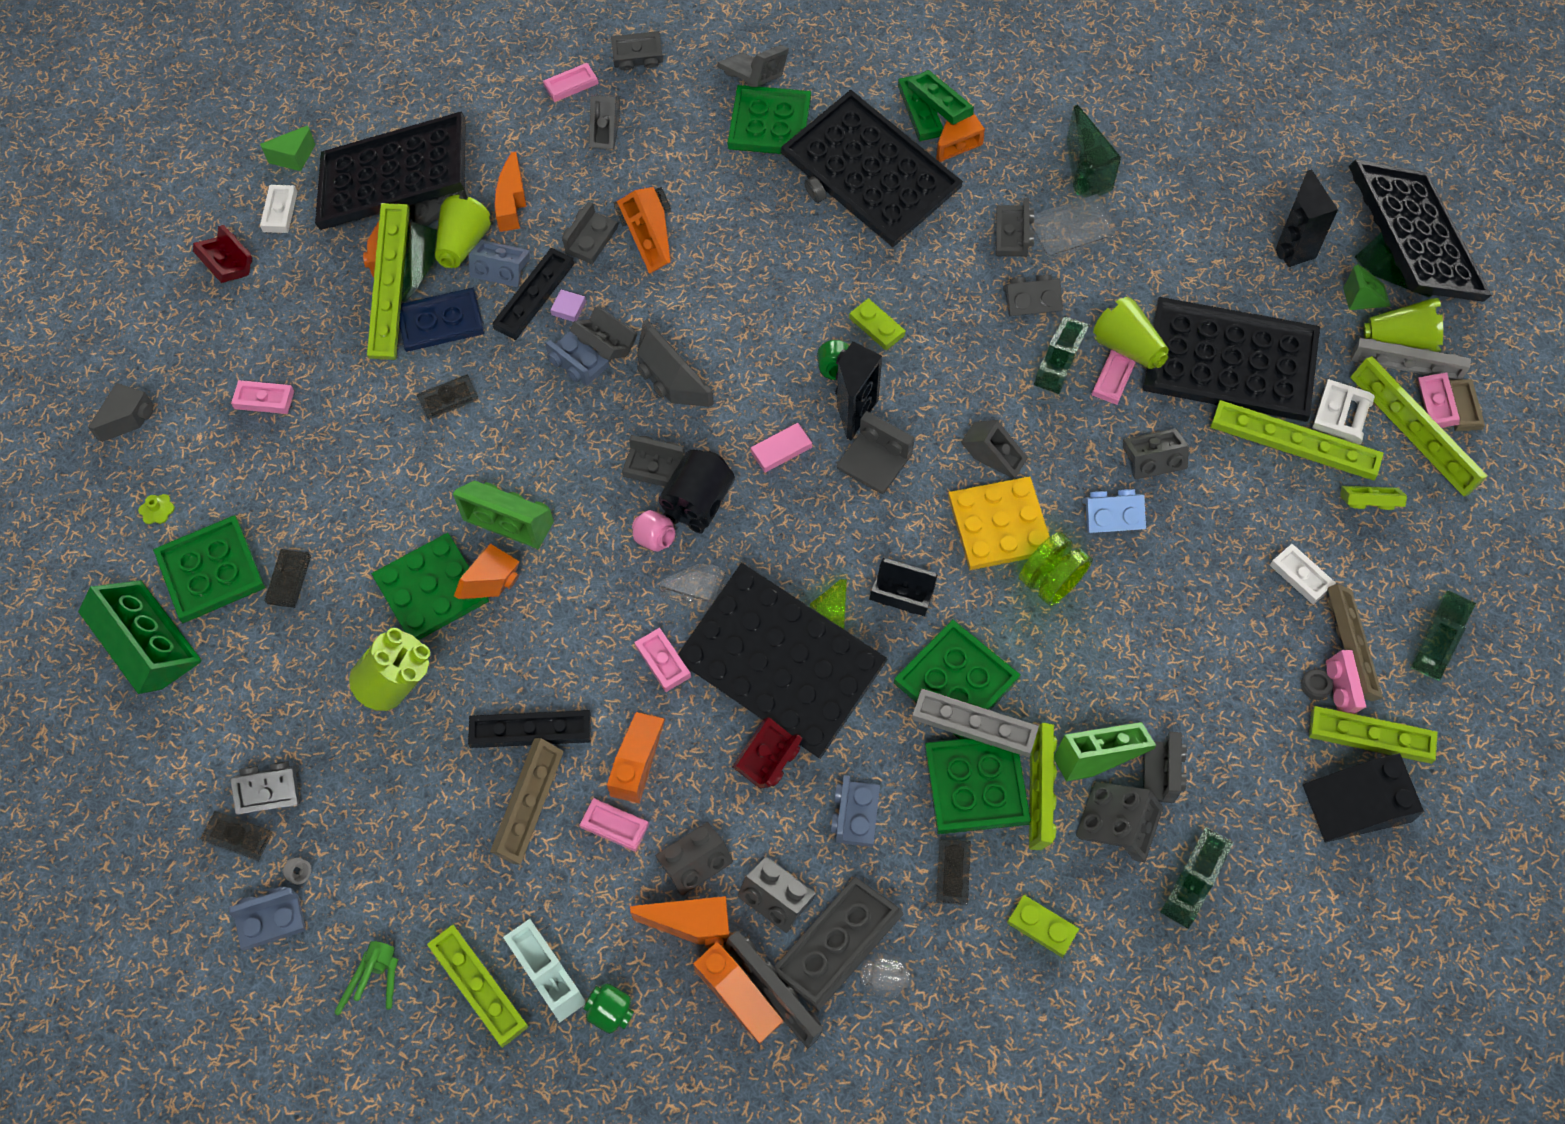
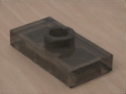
(447, 397)
(287, 578)
(236, 835)

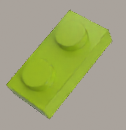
(877, 324)
(1382, 497)
(1043, 926)

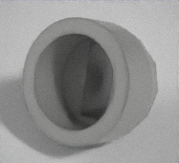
(303, 874)

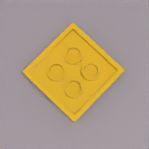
(998, 522)

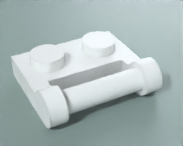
(1334, 409)

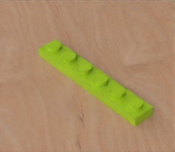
(388, 281)
(1419, 427)
(1297, 440)

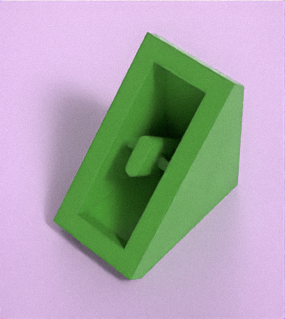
(290, 149)
(1364, 290)

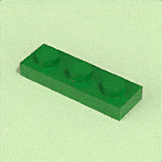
(941, 97)
(923, 117)

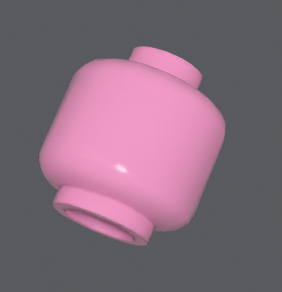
(653, 530)

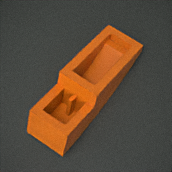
(509, 195)

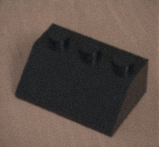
(1306, 223)
(857, 385)

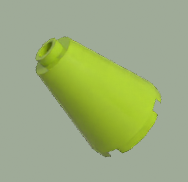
(460, 229)
(1410, 326)
(1131, 334)

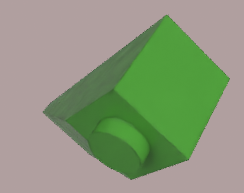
(1098, 750)

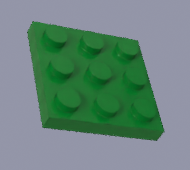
(767, 118)
(208, 569)
(423, 587)
(958, 668)
(975, 786)

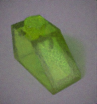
(832, 603)

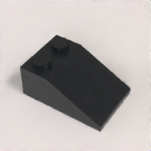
(1363, 798)

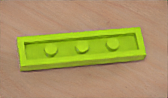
(1373, 734)
(1042, 777)
(477, 986)

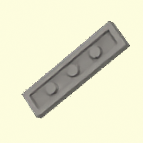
(1411, 359)
(975, 722)

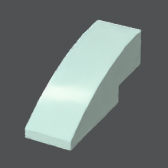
(545, 970)

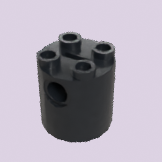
(696, 489)

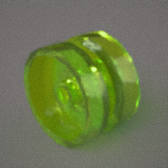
(1055, 568)

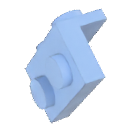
(1115, 512)

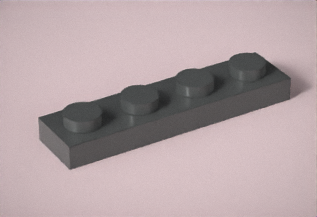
(781, 997)

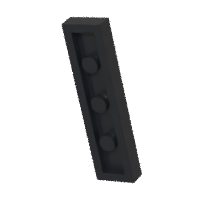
(533, 293)
(523, 728)

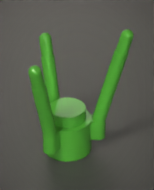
(373, 961)

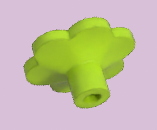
(156, 509)

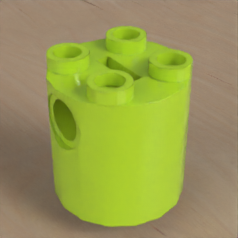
(389, 670)

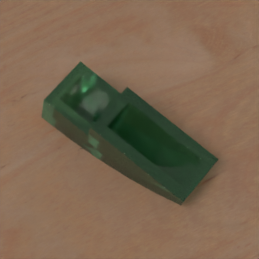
(1061, 355)
(1442, 635)
(1197, 878)

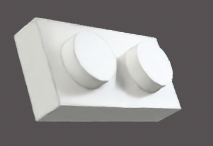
(278, 208)
(1302, 574)

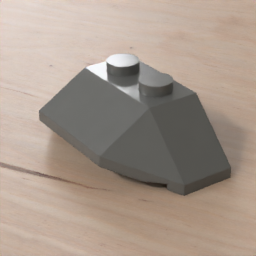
(669, 370)

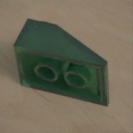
(1091, 156)

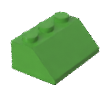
(504, 513)

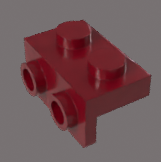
(224, 256)
(767, 754)

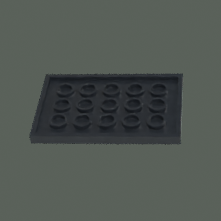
(871, 167)
(391, 169)
(1419, 231)
(1235, 359)
(781, 659)

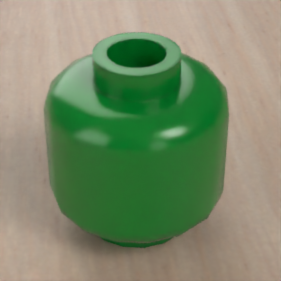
(827, 357)
(608, 1008)

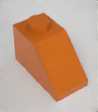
(960, 138)
(488, 575)

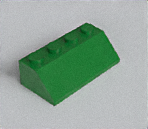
(138, 635)

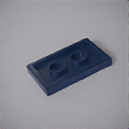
(440, 319)

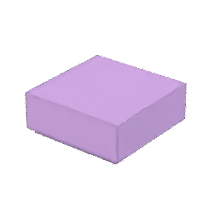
(568, 305)

